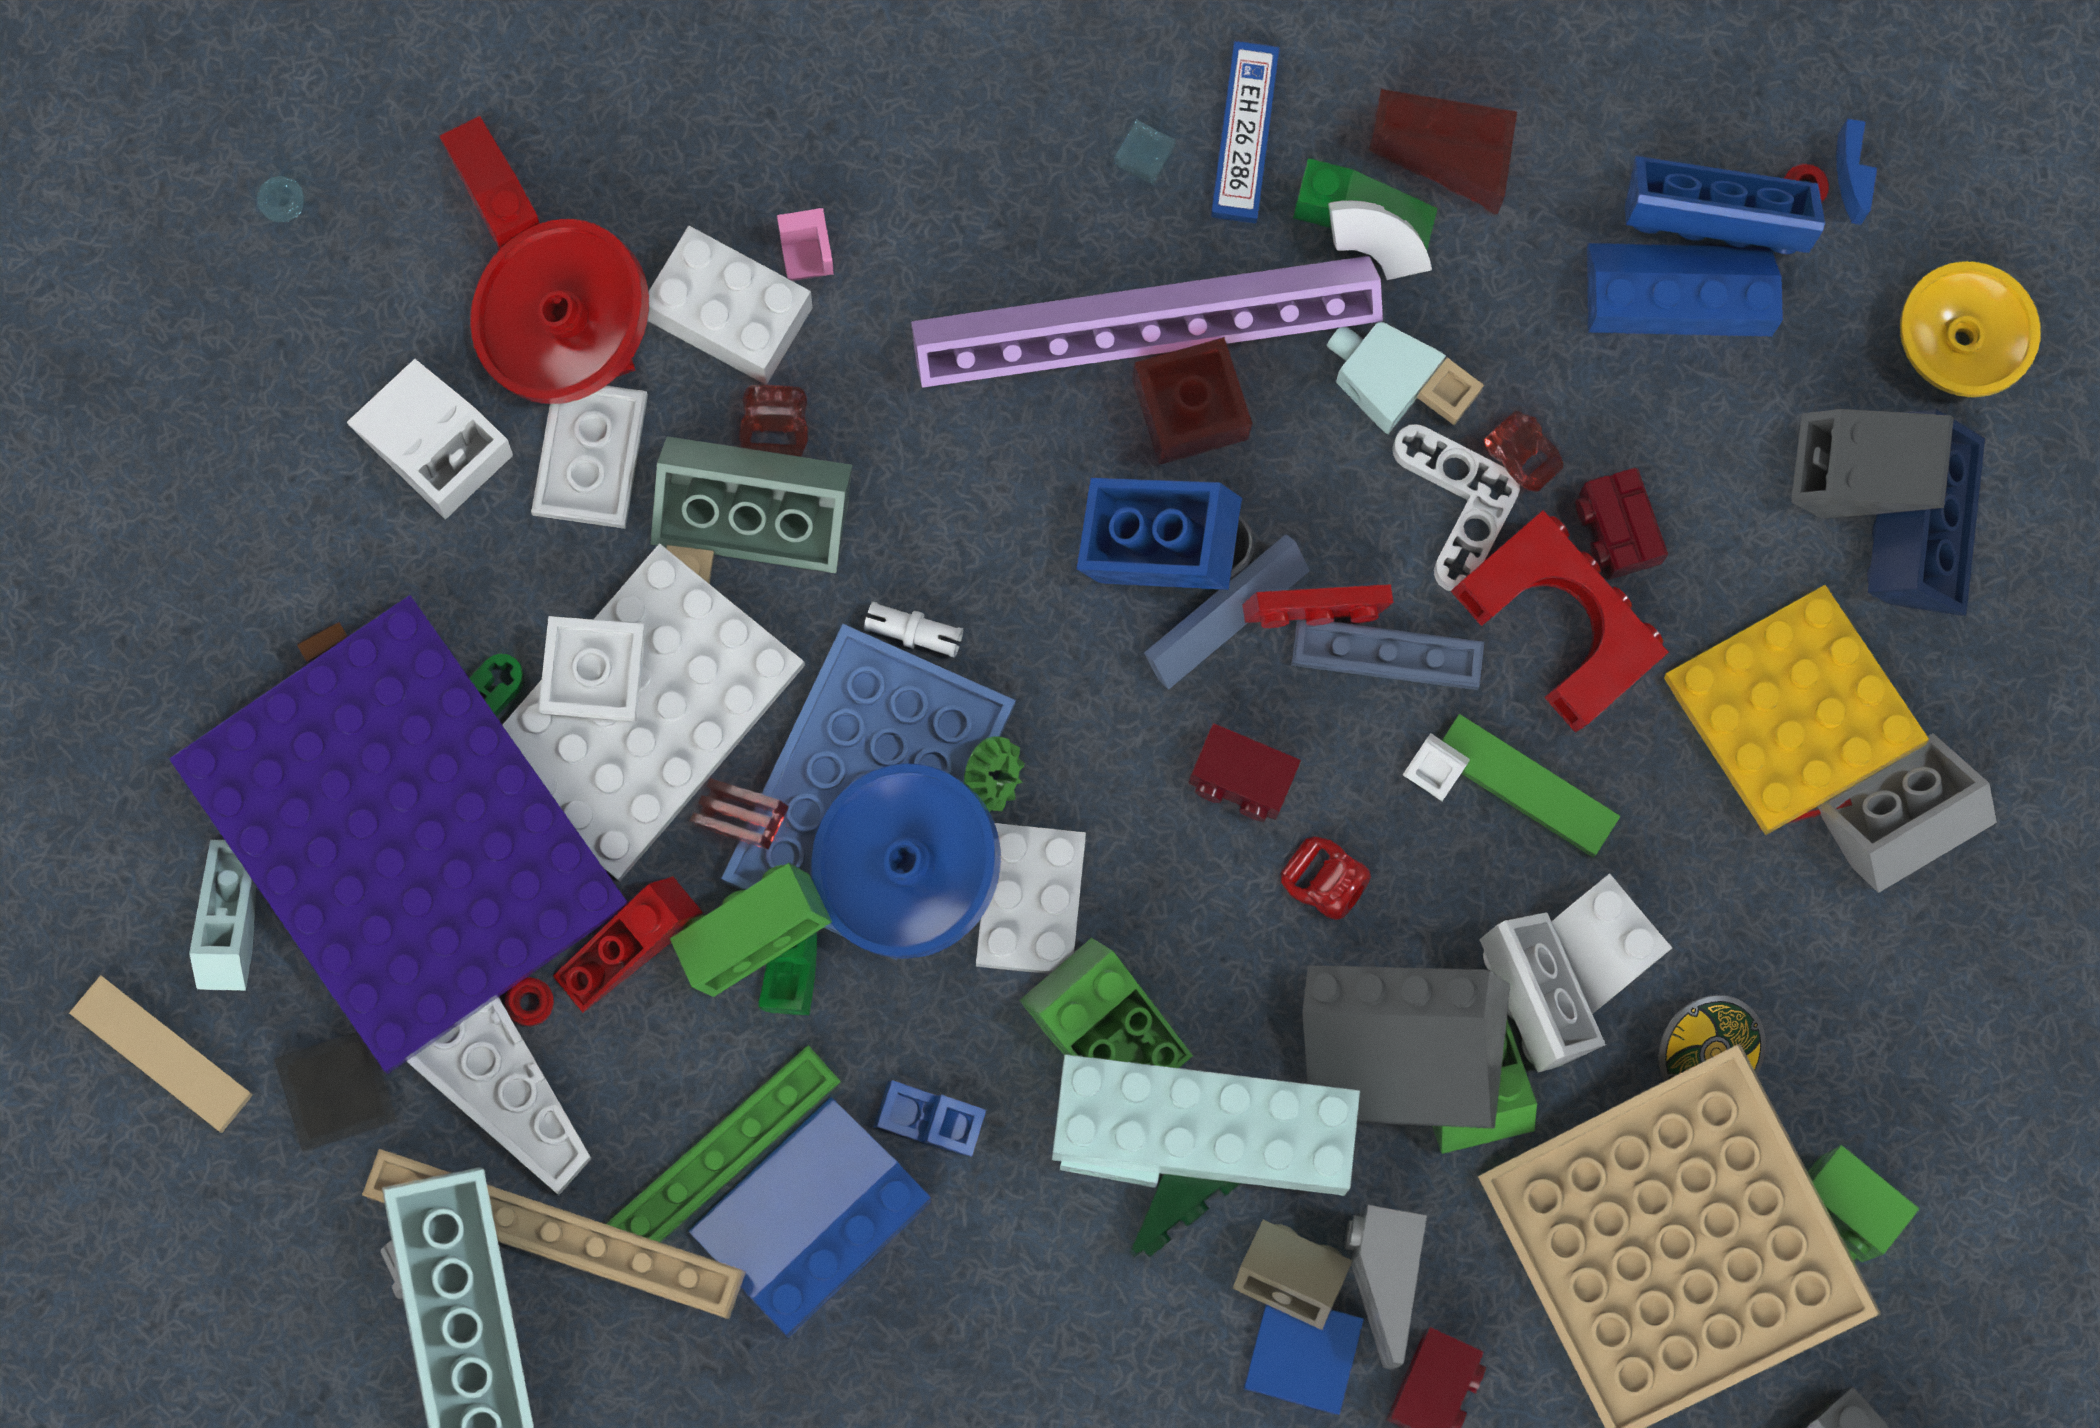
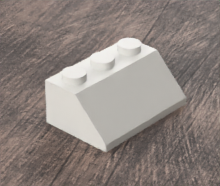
(1543, 991)

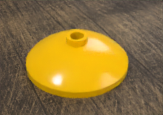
(1984, 306)

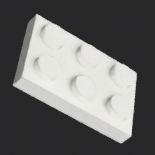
(1035, 900)

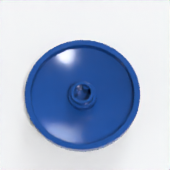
(906, 861)

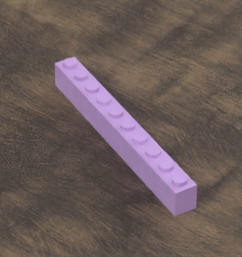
(1146, 321)

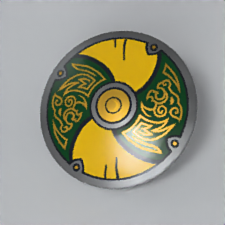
(1708, 1029)

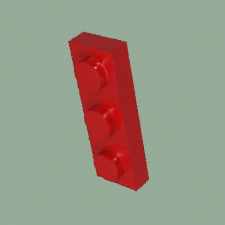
(1317, 605)

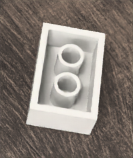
(728, 305)

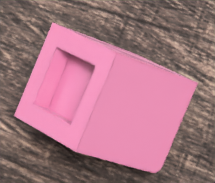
(805, 244)

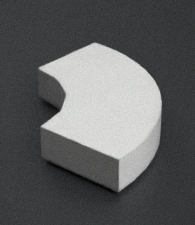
(1380, 234)

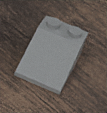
(1386, 1266)

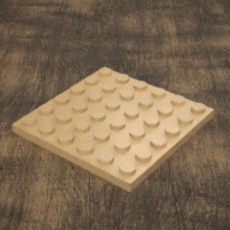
(1678, 1243)

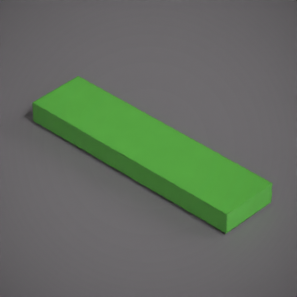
(1531, 787)

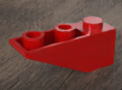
(627, 942)

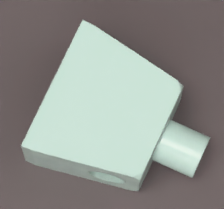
(1383, 370)

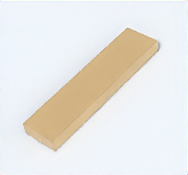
(161, 1054)

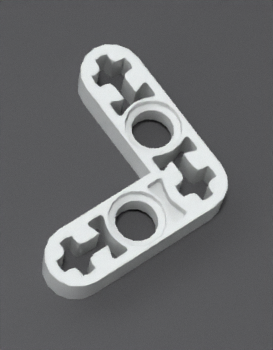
(1479, 502)

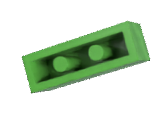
(750, 929)

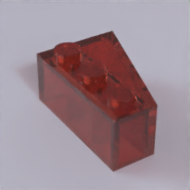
(1447, 142)

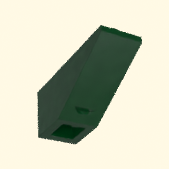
(1174, 1201)

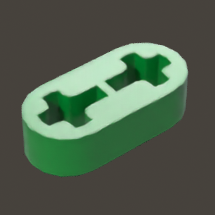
(502, 694)

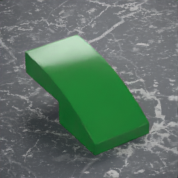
(790, 980)

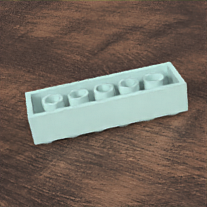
(1206, 1125)
(457, 1302)

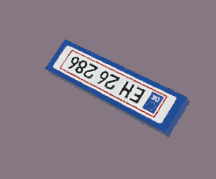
(1245, 132)

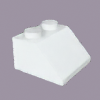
(1607, 941)

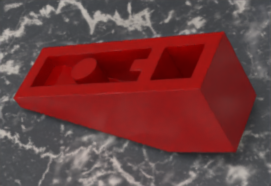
(489, 180)

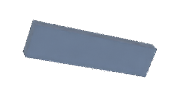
(1223, 612)
(1388, 654)

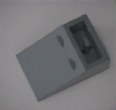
(1871, 462)

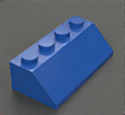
(1724, 205)
(1683, 290)

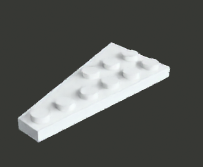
(502, 1089)

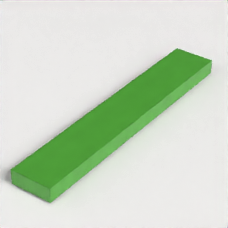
(728, 1148)

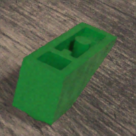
(1332, 183)

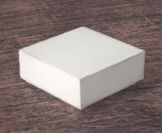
(1436, 767)

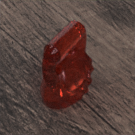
(775, 410)
(1516, 442)

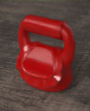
(1336, 884)

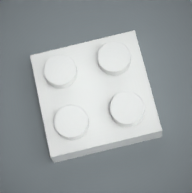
(592, 668)

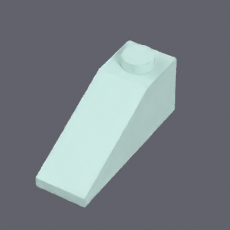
(223, 922)

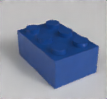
(1159, 533)

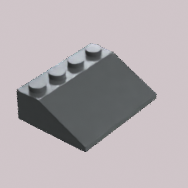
(1410, 1040)

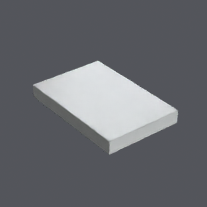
(591, 457)

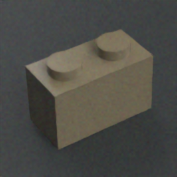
(1292, 1273)

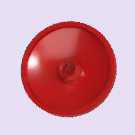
(559, 311)

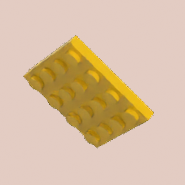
(1795, 709)

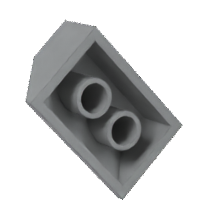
(1909, 814)

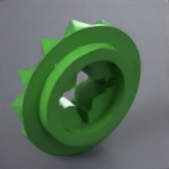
(993, 755)

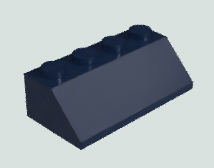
(1927, 554)

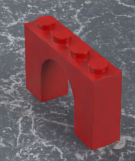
(1620, 644)

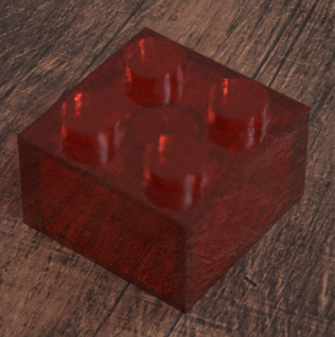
(1191, 401)

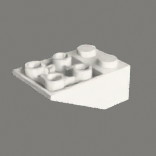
(432, 437)

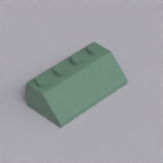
(750, 504)

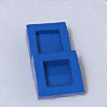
(1854, 180)
(929, 1118)

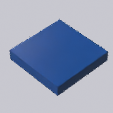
(1303, 1361)

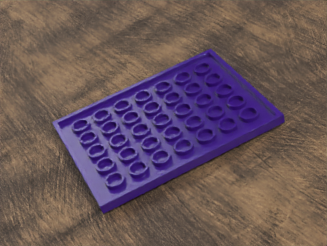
(398, 833)

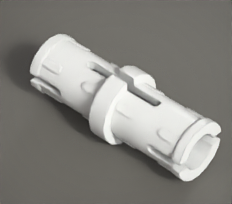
(913, 629)

